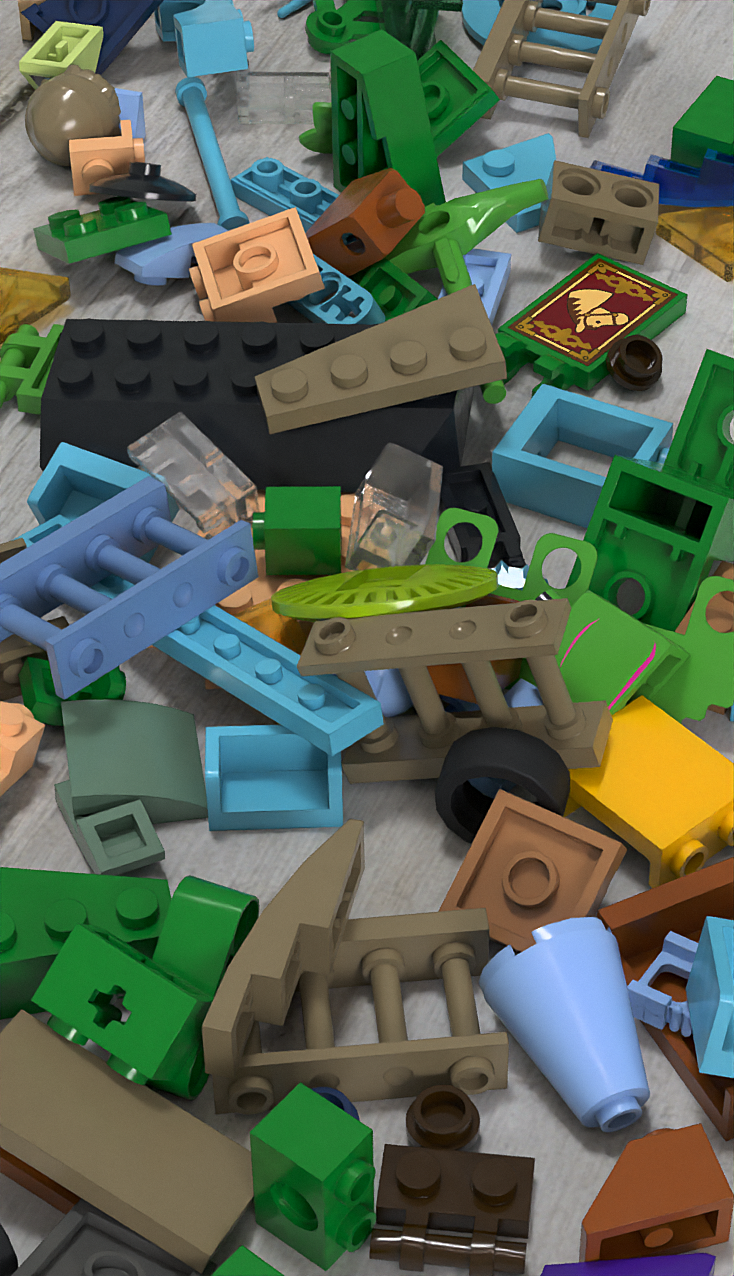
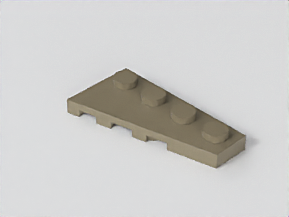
(392, 363)

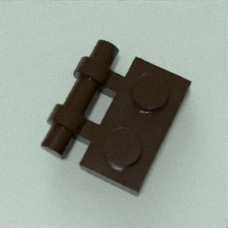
(455, 1194)

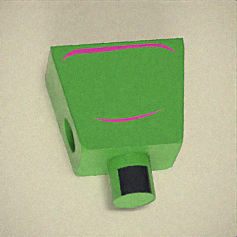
(612, 654)

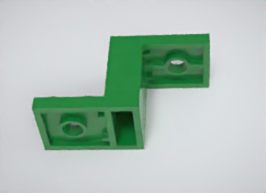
(674, 516)

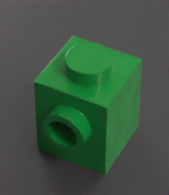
(300, 530)

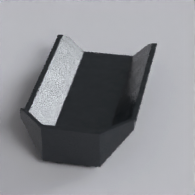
(132, 375)

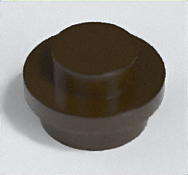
(635, 362)
(443, 1119)

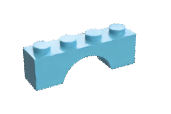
(207, 35)

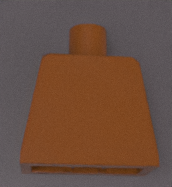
(378, 214)

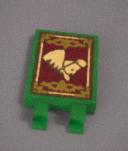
(580, 320)

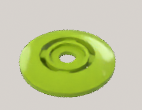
(385, 591)

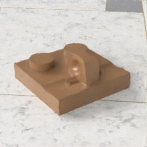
(532, 870)

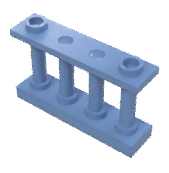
(108, 543)

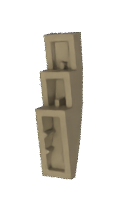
(291, 935)

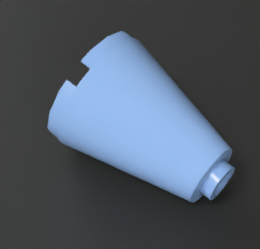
(574, 1018)

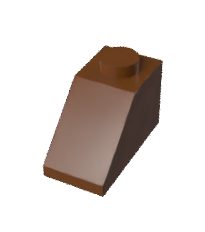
(659, 1199)

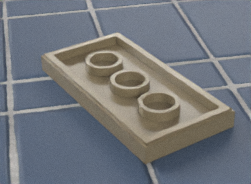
(119, 1144)

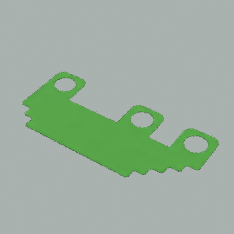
(698, 683)

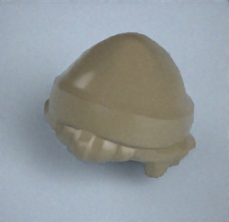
(71, 108)

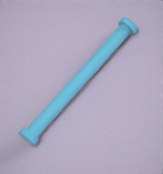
(192, 95)

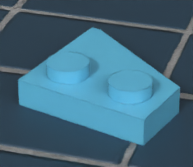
(513, 165)

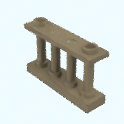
(509, 47)
(471, 636)
(383, 955)

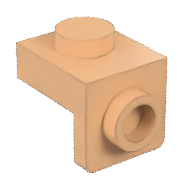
(103, 157)

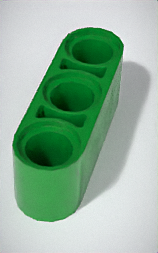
(197, 944)

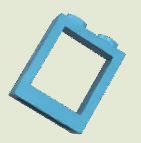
(561, 489)

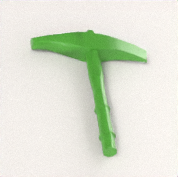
(455, 229)

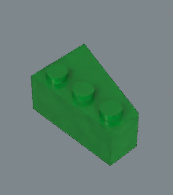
(381, 116)
(44, 907)

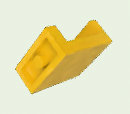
(659, 791)

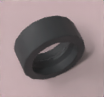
(502, 755)

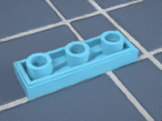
(277, 188)

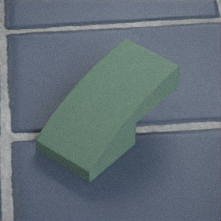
(114, 838)

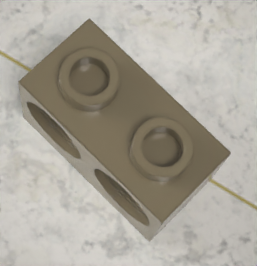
(599, 212)

